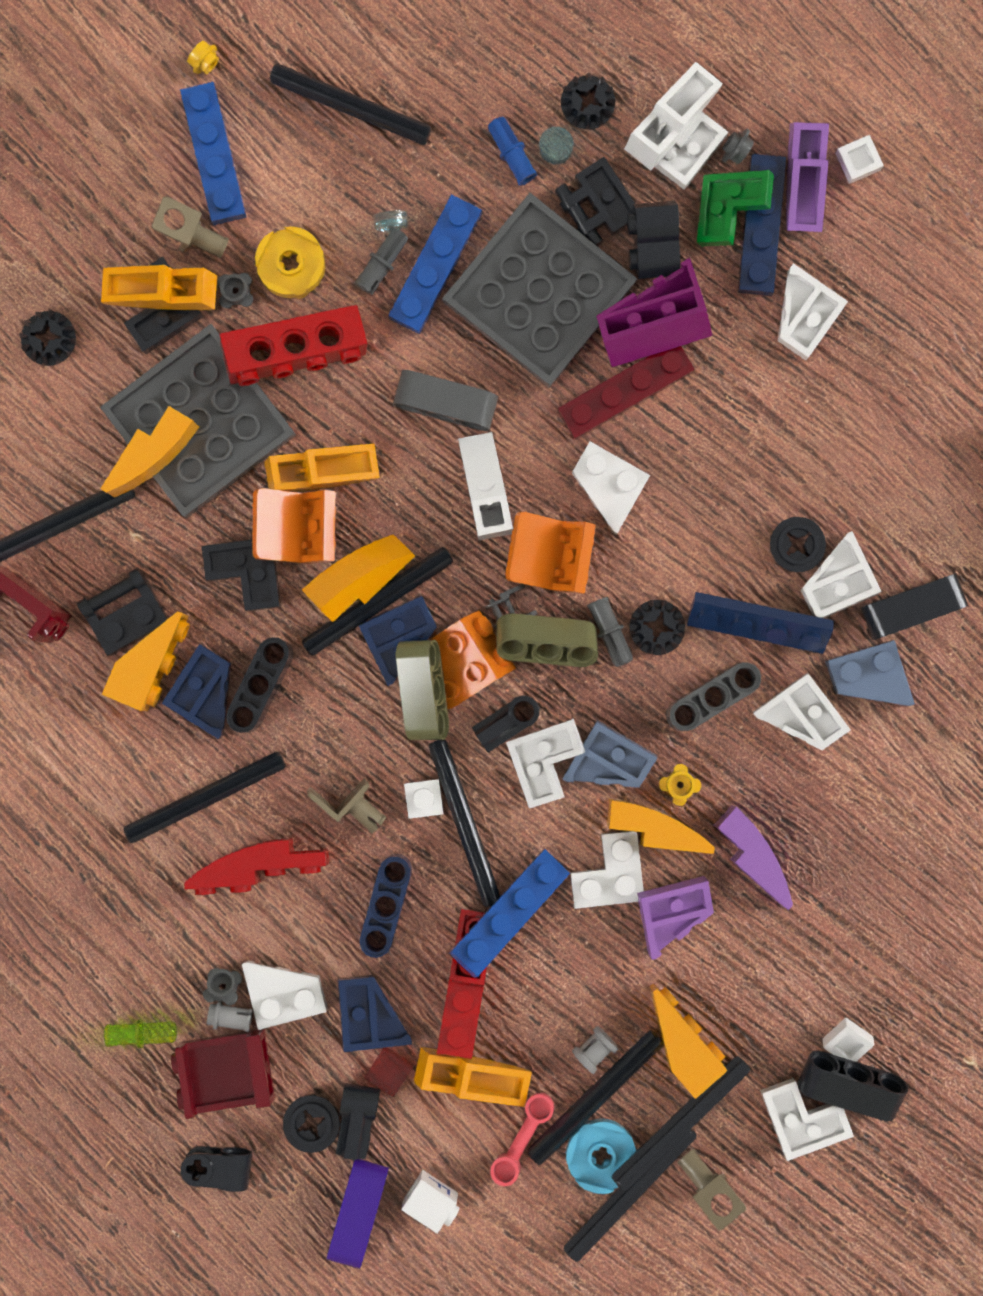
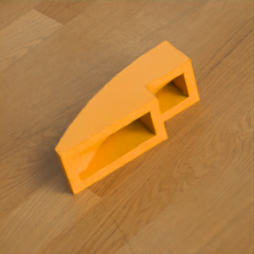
(159, 287)
(150, 454)
(322, 468)
(358, 576)
(655, 828)
(472, 1079)

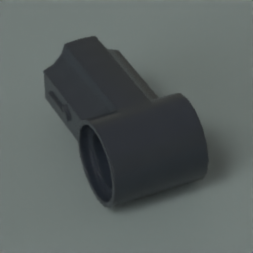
(504, 724)
(358, 1111)

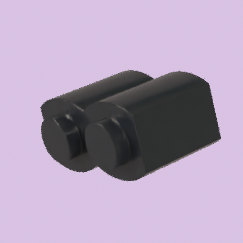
(655, 239)

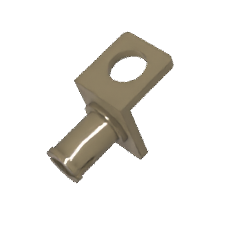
(191, 232)
(354, 805)
(708, 1186)

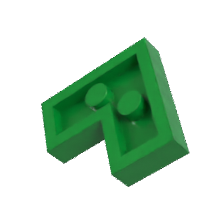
(724, 196)

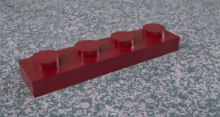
(625, 391)

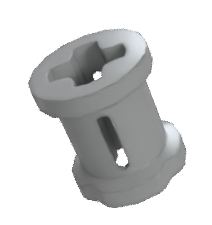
(595, 1049)

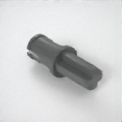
(381, 261)
(610, 632)

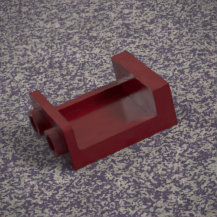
(51, 618)
(223, 1073)

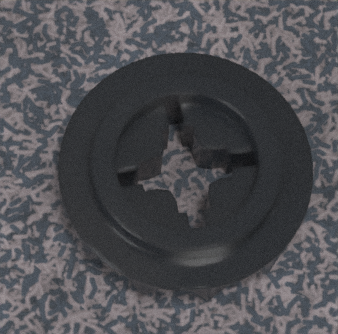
(593, 115)
(58, 349)
(814, 544)
(643, 636)
(305, 1138)

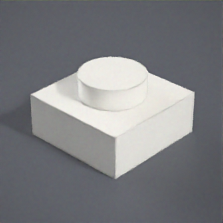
(859, 159)
(423, 798)
(848, 1040)

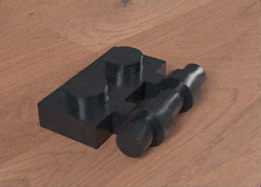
(606, 195)

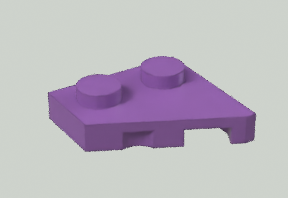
(673, 911)

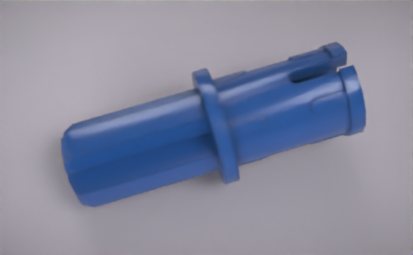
(512, 150)

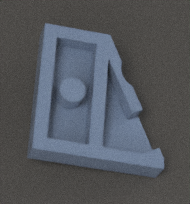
(871, 675)
(610, 759)

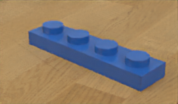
(213, 153)
(435, 264)
(509, 913)

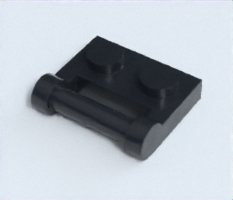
(129, 622)

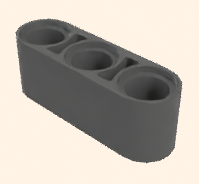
(445, 400)
(728, 688)

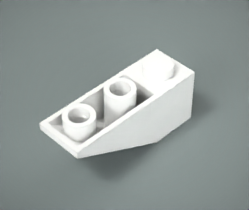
(485, 486)

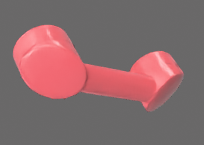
(507, 1165)

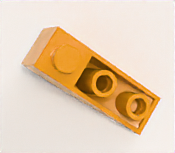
(139, 672)
(688, 1056)

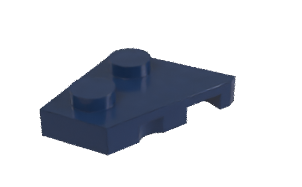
(402, 623)
(202, 691)
(367, 1016)

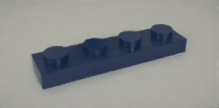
(762, 233)
(760, 622)

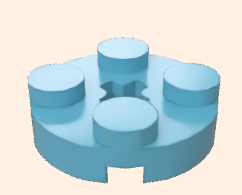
(591, 1137)

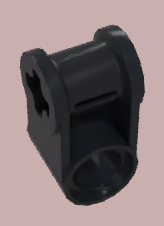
(223, 1168)

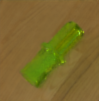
(140, 1033)

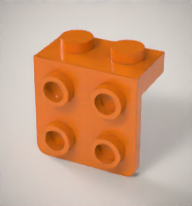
(294, 526)
(550, 553)
(470, 658)

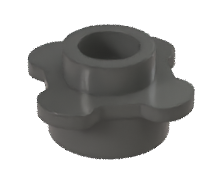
(737, 147)
(228, 283)
(215, 979)

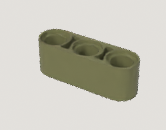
(546, 640)
(422, 690)

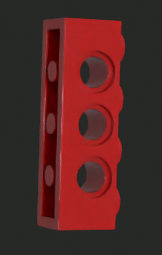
(306, 330)

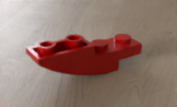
(243, 866)
(461, 1001)

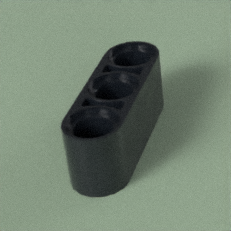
(914, 606)
(245, 695)
(852, 1086)

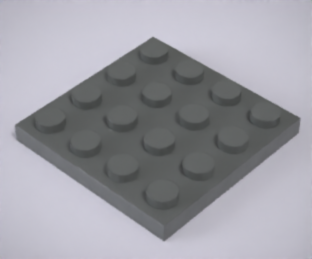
(539, 289)
(234, 421)

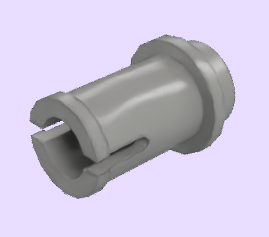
(229, 1017)

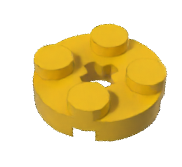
(284, 243)

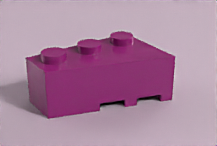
(656, 319)

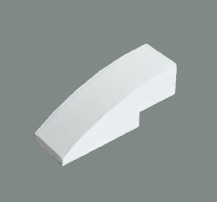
(672, 116)

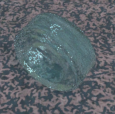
(556, 145)
(388, 220)

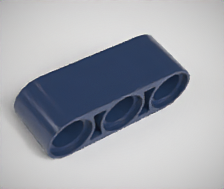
(383, 922)

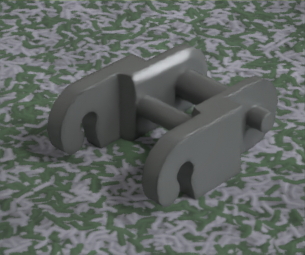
(505, 598)

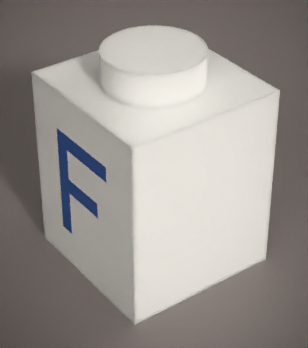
(431, 1202)

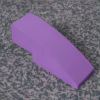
(806, 176)
(754, 855)

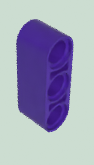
(357, 1213)

